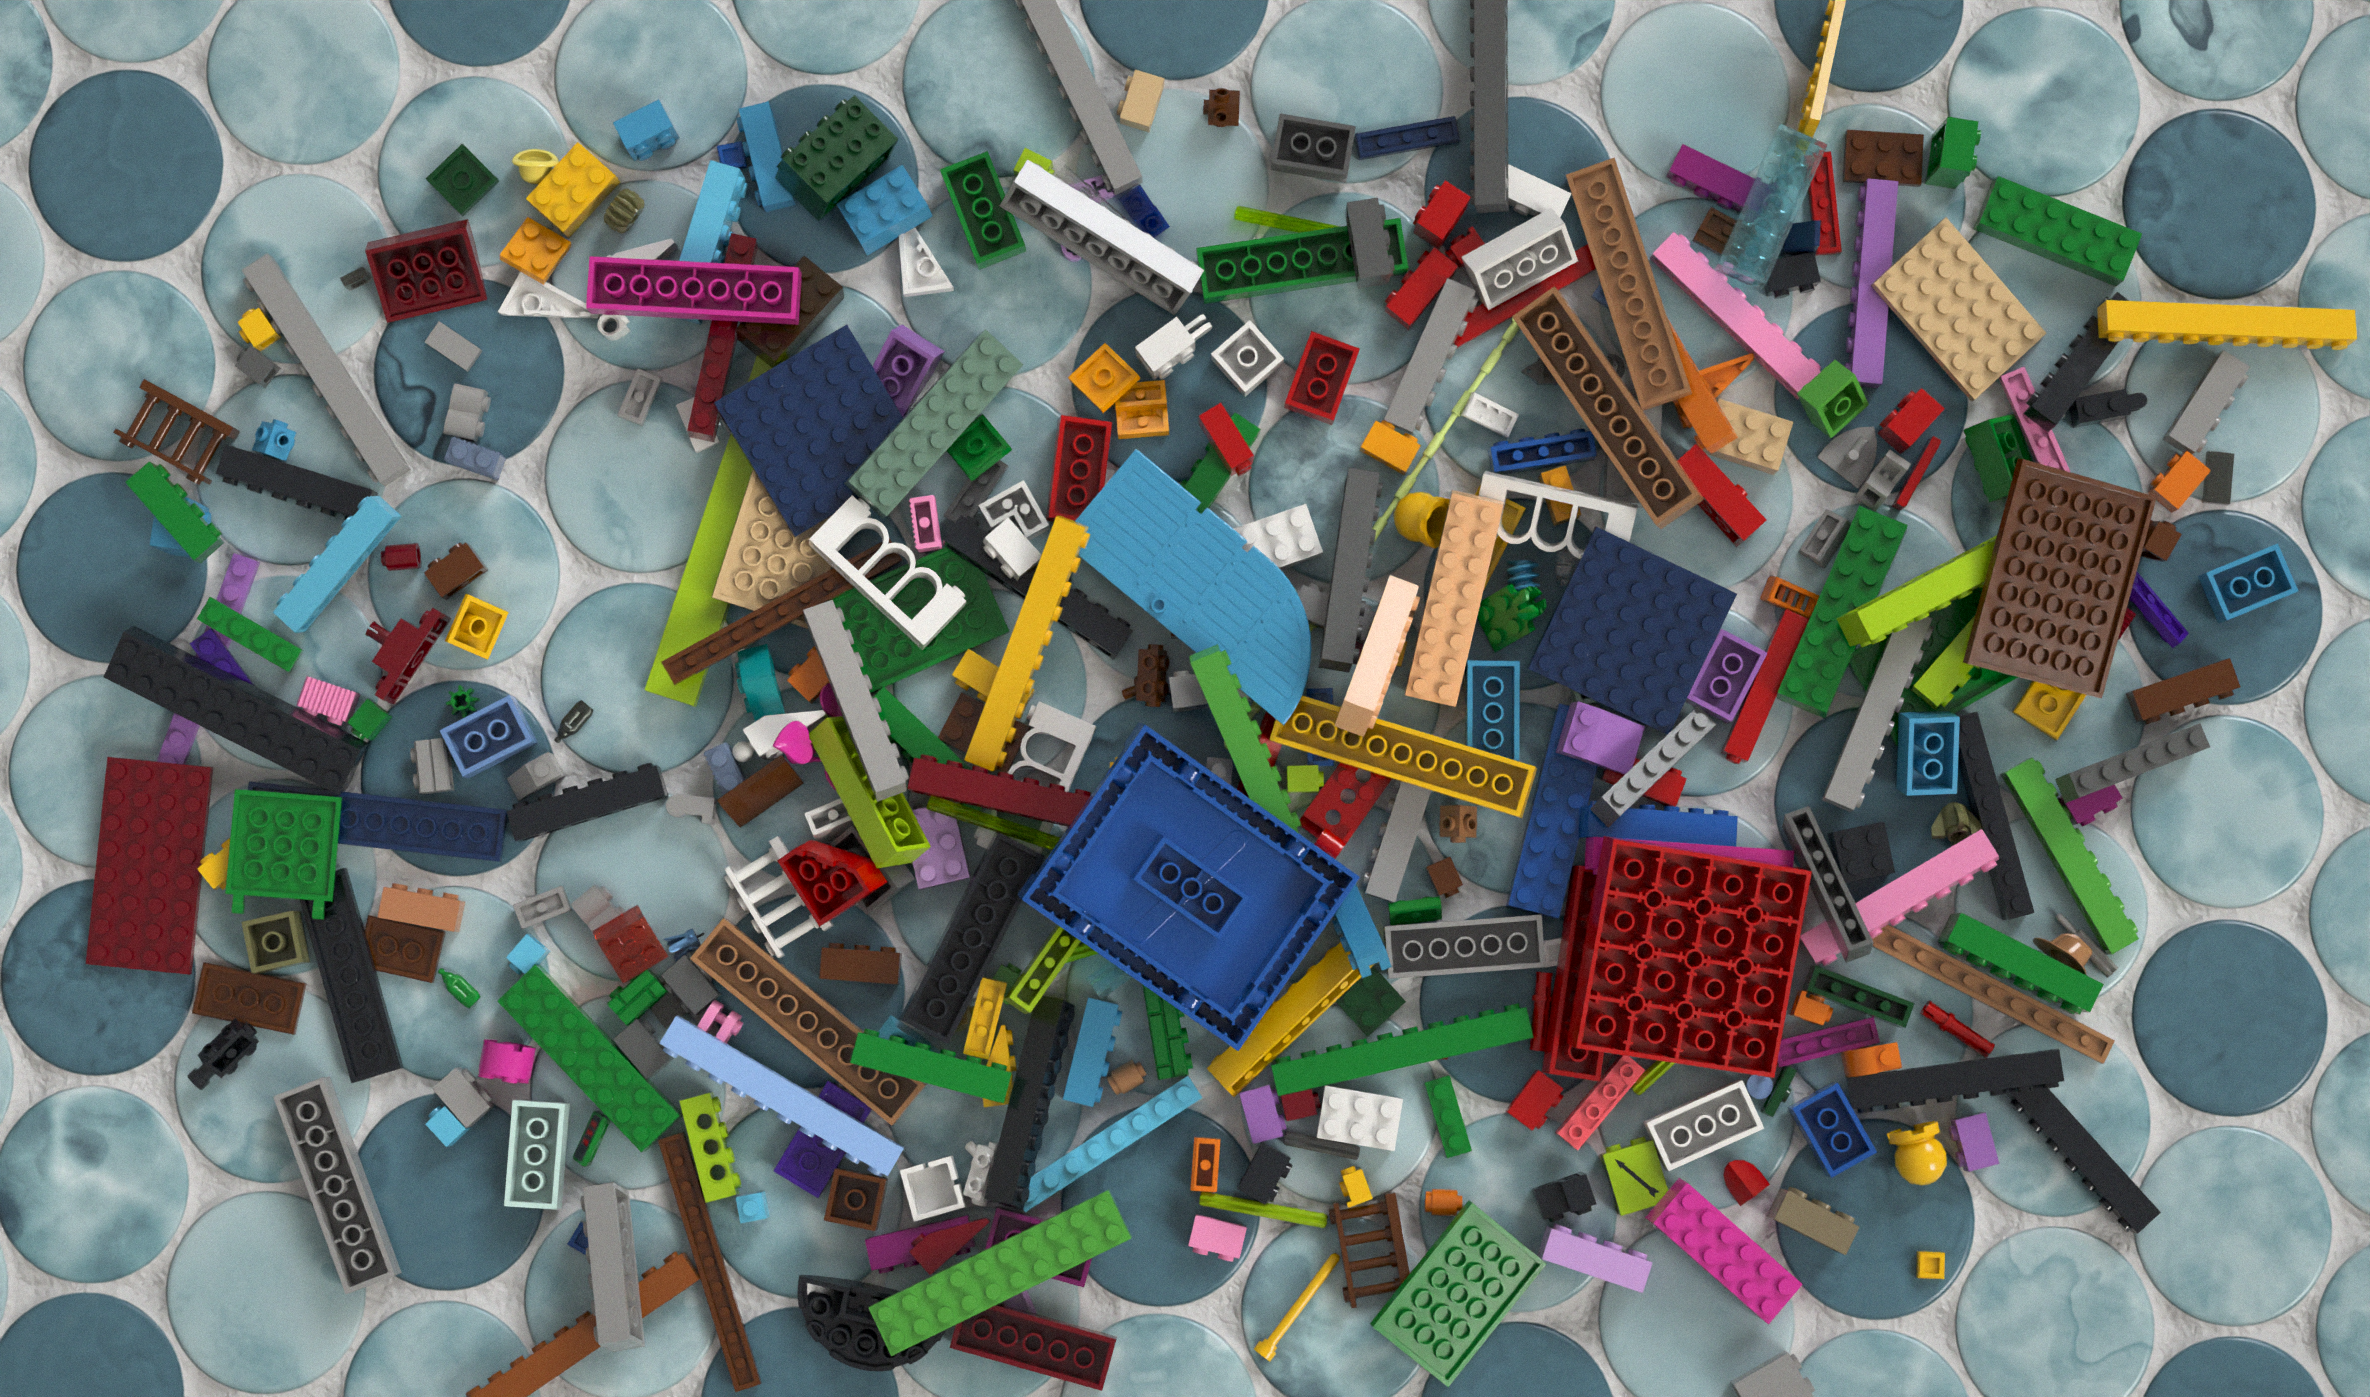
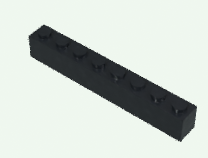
(1078, 614)
(1989, 810)
(1955, 1079)
(1030, 1102)
(2085, 1157)

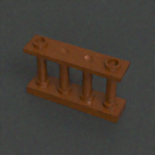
(175, 408)
(1392, 1233)

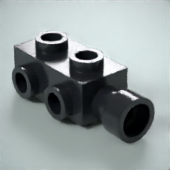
(224, 1052)

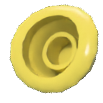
(534, 164)

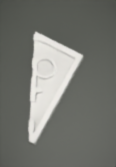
(919, 267)
(534, 299)

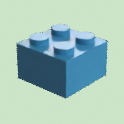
(646, 131)

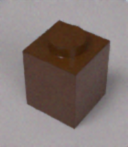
(1444, 877)

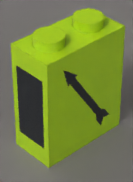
(1634, 1175)

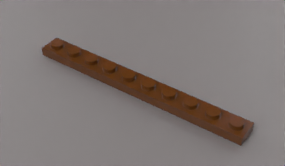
(769, 618)
(709, 1262)

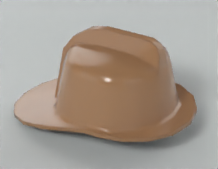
(2066, 949)

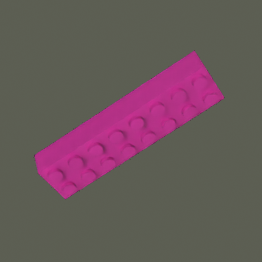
(693, 290)

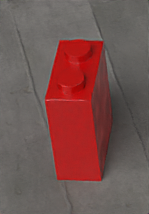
(1226, 440)

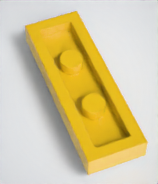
(985, 1017)

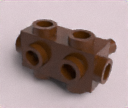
(1151, 676)

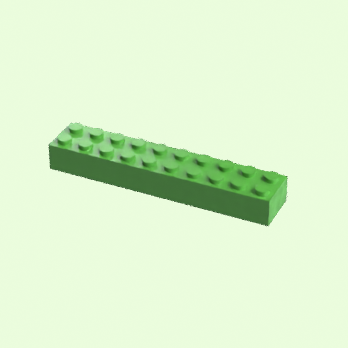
(1000, 1272)

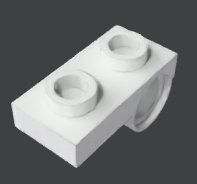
(621, 329)

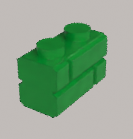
(637, 996)

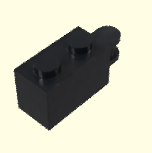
(2105, 407)

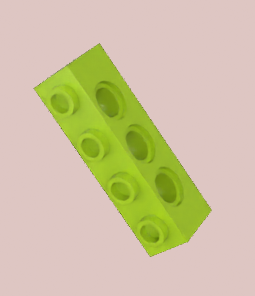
(712, 1188)

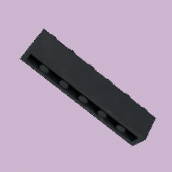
(2071, 374)
(290, 481)
(587, 803)

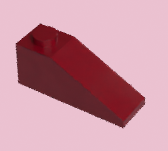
(940, 1245)

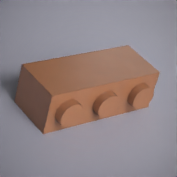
(421, 908)

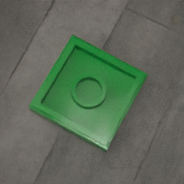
(978, 448)

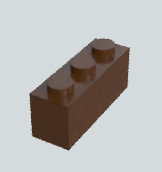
(860, 964)

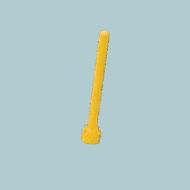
(1268, 1346)

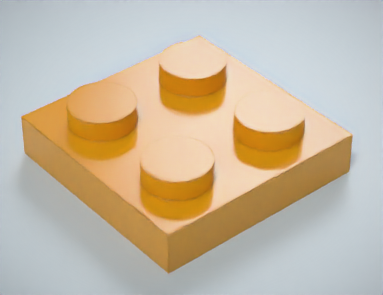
(535, 250)
(1104, 377)

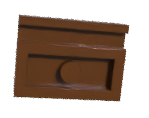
(1714, 231)

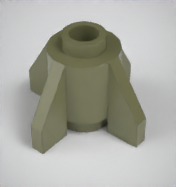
(1955, 823)

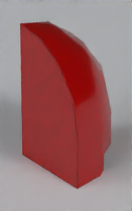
(1743, 1180)

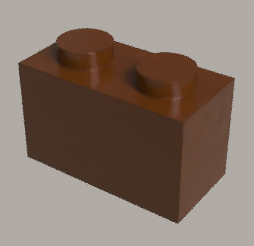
(455, 570)

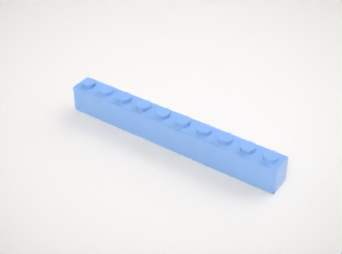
(781, 1095)

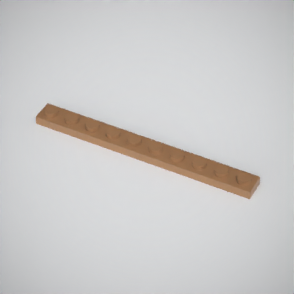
(1993, 993)

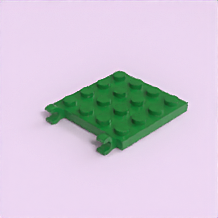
(283, 847)

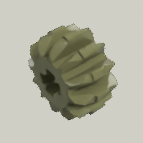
(624, 211)

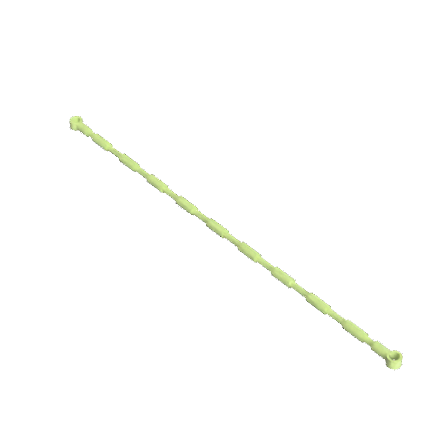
(1433, 446)

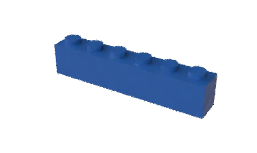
(1664, 825)

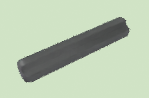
(1321, 1145)

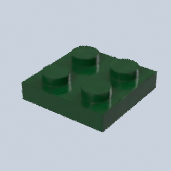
(462, 179)
(1370, 1001)

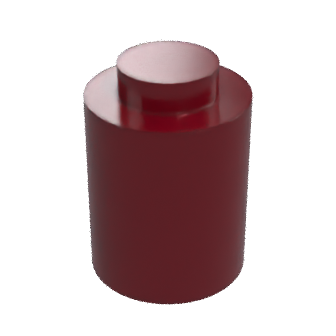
(401, 557)

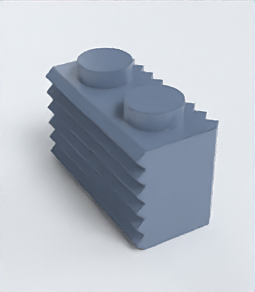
(475, 458)
(724, 767)

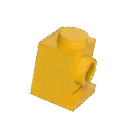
(1354, 1186)

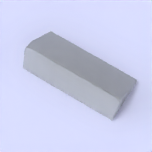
(1825, 538)

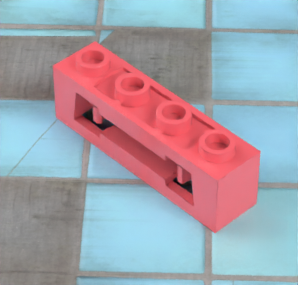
(1599, 1101)

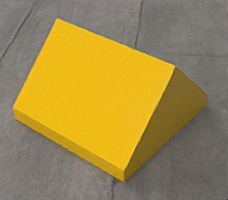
(476, 626)

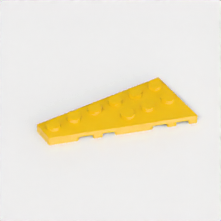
(1818, 82)

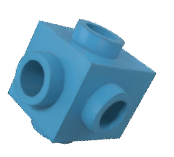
(274, 439)

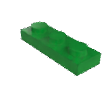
(1448, 1116)

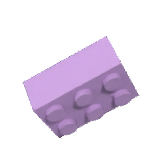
(946, 858)

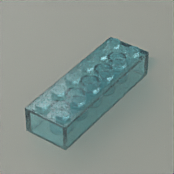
(1770, 207)

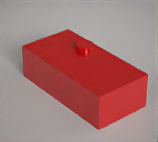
(1077, 465)
(1723, 500)

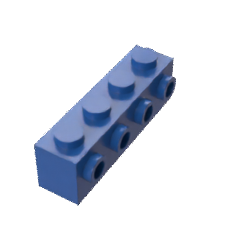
(1542, 453)

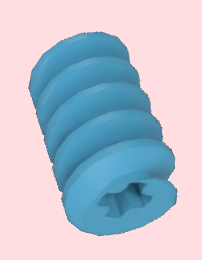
(1522, 574)

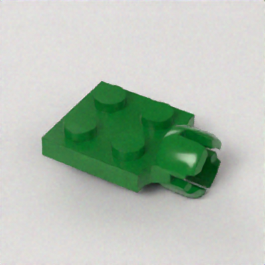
(1509, 615)

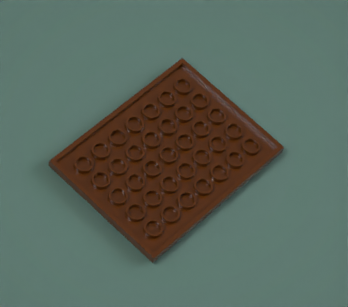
(2059, 578)

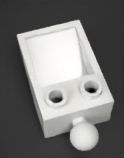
(765, 731)

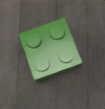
(1832, 398)

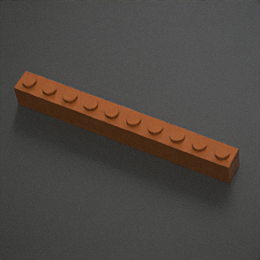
(579, 1341)

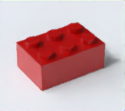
(1321, 378)

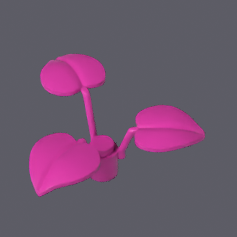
(795, 739)

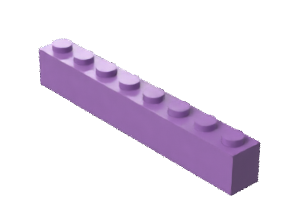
(1874, 257)

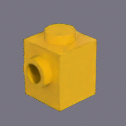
(257, 329)

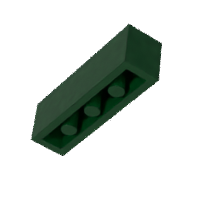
(1858, 996)

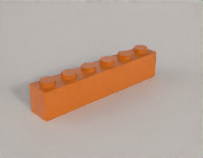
(1701, 407)

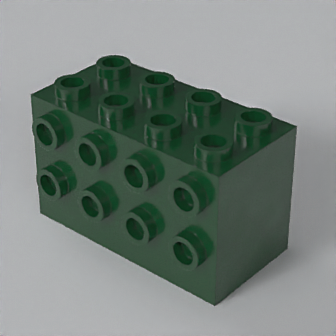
(835, 157)

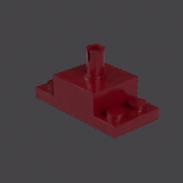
(404, 651)

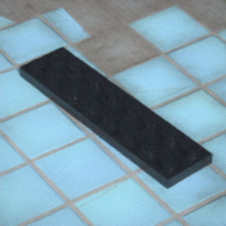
(352, 984)

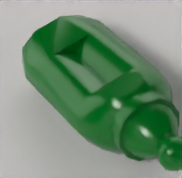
(460, 988)

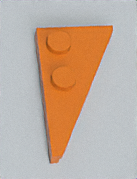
(1720, 377)

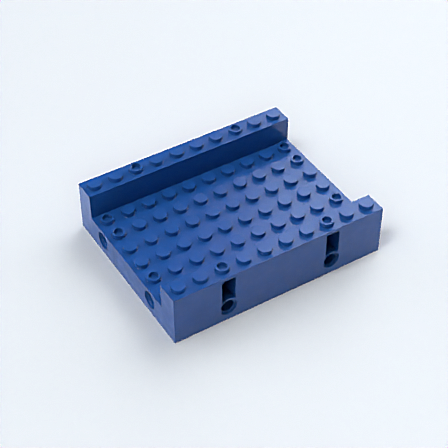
(1189, 886)

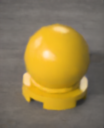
(1421, 518)
(1919, 1155)

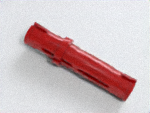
(1541, 1010)
(1949, 1023)

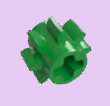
(468, 698)

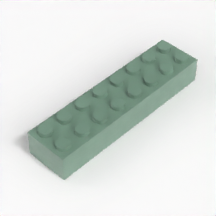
(933, 424)

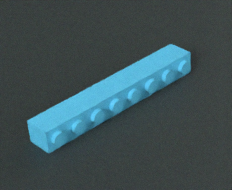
(1111, 1141)

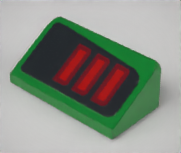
(591, 1139)

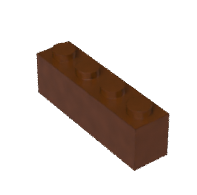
(2183, 690)

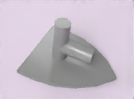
(1852, 454)

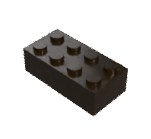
(778, 342)

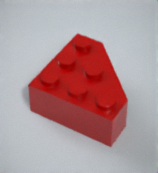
(830, 878)

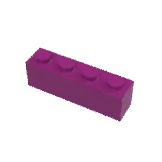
(1709, 178)
(894, 1247)

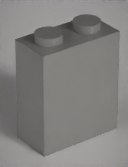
(1774, 1379)

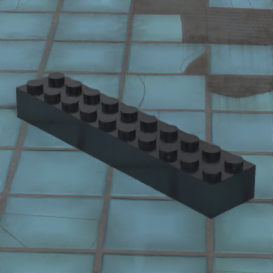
(235, 709)

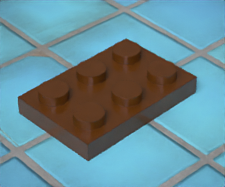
(1883, 157)
(963, 722)

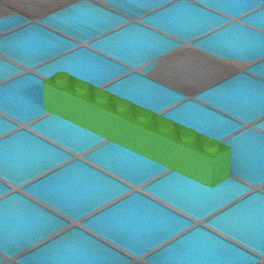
(1241, 734)
(2070, 856)

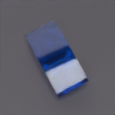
(1143, 212)

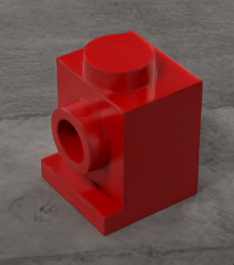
(1463, 245)

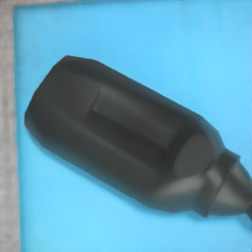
(574, 720)

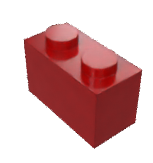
(1535, 1100)

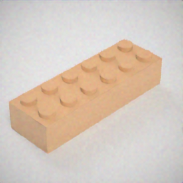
(1378, 657)

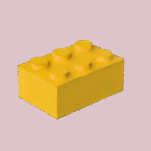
(573, 190)

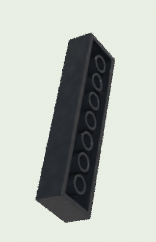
(971, 938)

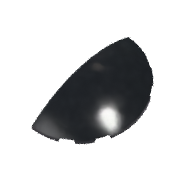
(841, 1321)

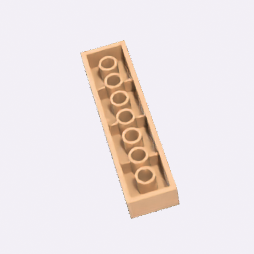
(1454, 598)

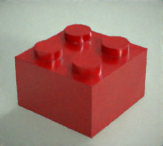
(1441, 215)
(1912, 419)

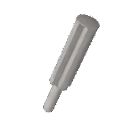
(2098, 957)

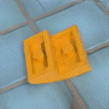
(1143, 411)

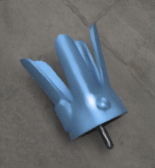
(684, 943)

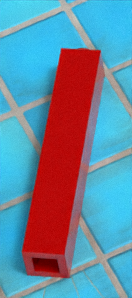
(1764, 687)

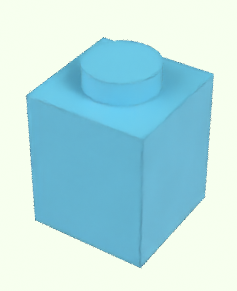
(527, 954)
(446, 1125)
(752, 1207)

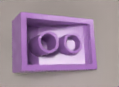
(906, 366)
(1600, 738)

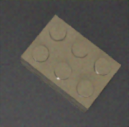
(1813, 1219)

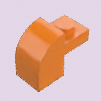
(1871, 1059)

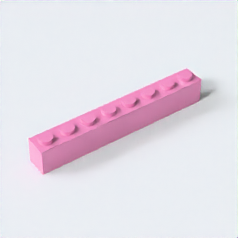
(1734, 313)
(1910, 892)

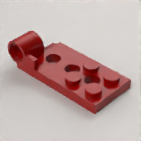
(1334, 837)

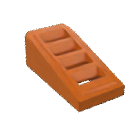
(1771, 588)

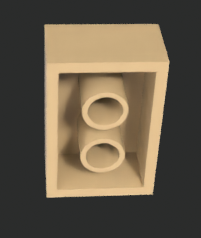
(1759, 440)

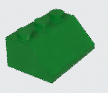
(1995, 451)

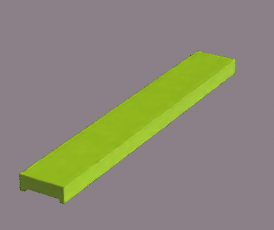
(694, 611)

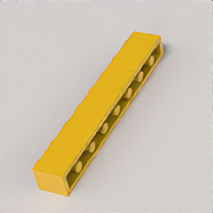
(1286, 1020)

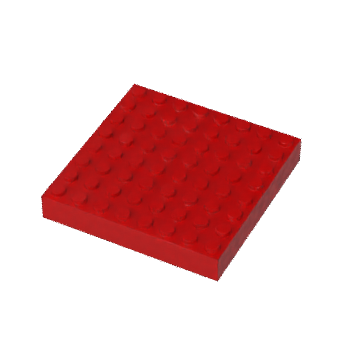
(1688, 957)

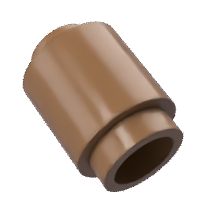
(1126, 1077)

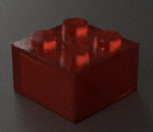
(630, 944)

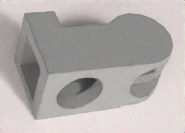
(684, 805)

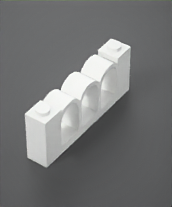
(1619, 521)
(840, 528)
(1059, 725)

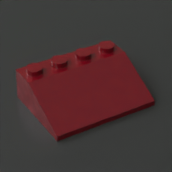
(426, 270)

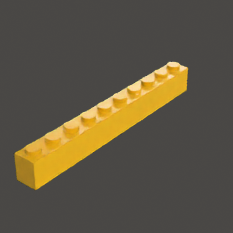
(2227, 324)
(1026, 643)

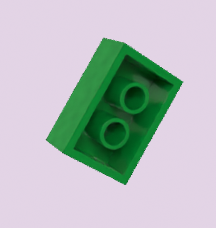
(1952, 152)

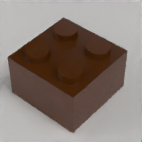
(856, 1199)

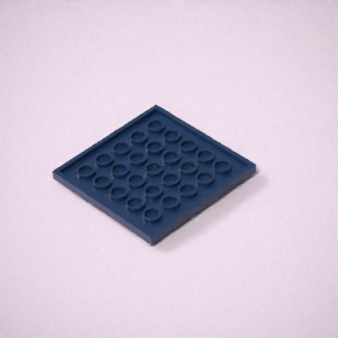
(811, 426)
(1632, 630)

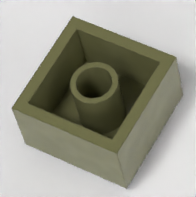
(275, 942)

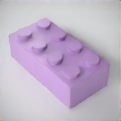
(1595, 1259)

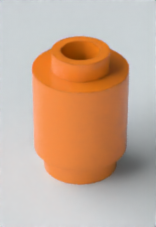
(1443, 1202)

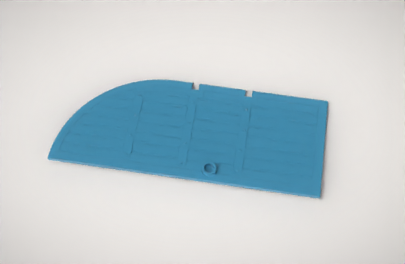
(1200, 581)

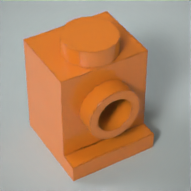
(1811, 1008)

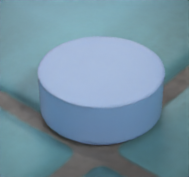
(1759, 1086)

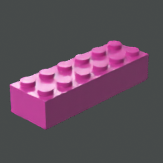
(1723, 1250)

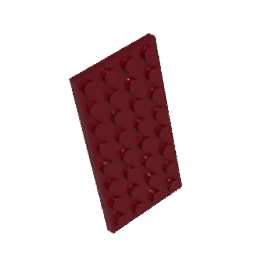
(148, 865)

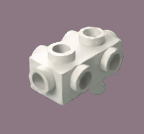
(980, 1171)

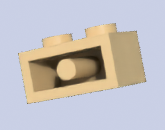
(1141, 100)

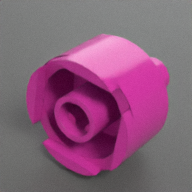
(506, 1061)

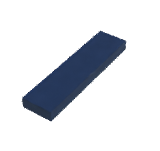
(1407, 138)

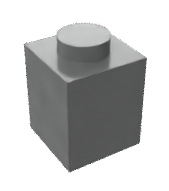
(257, 366)

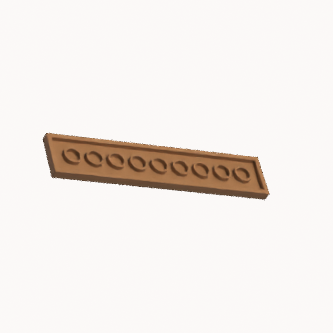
(1628, 284)

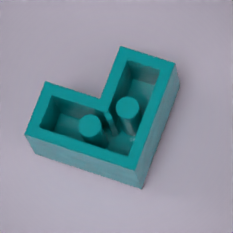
(759, 682)

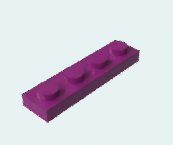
(1827, 1041)

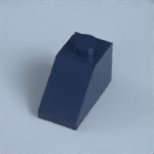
(1802, 238)

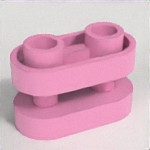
(730, 1024)

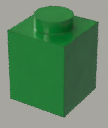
(369, 720)

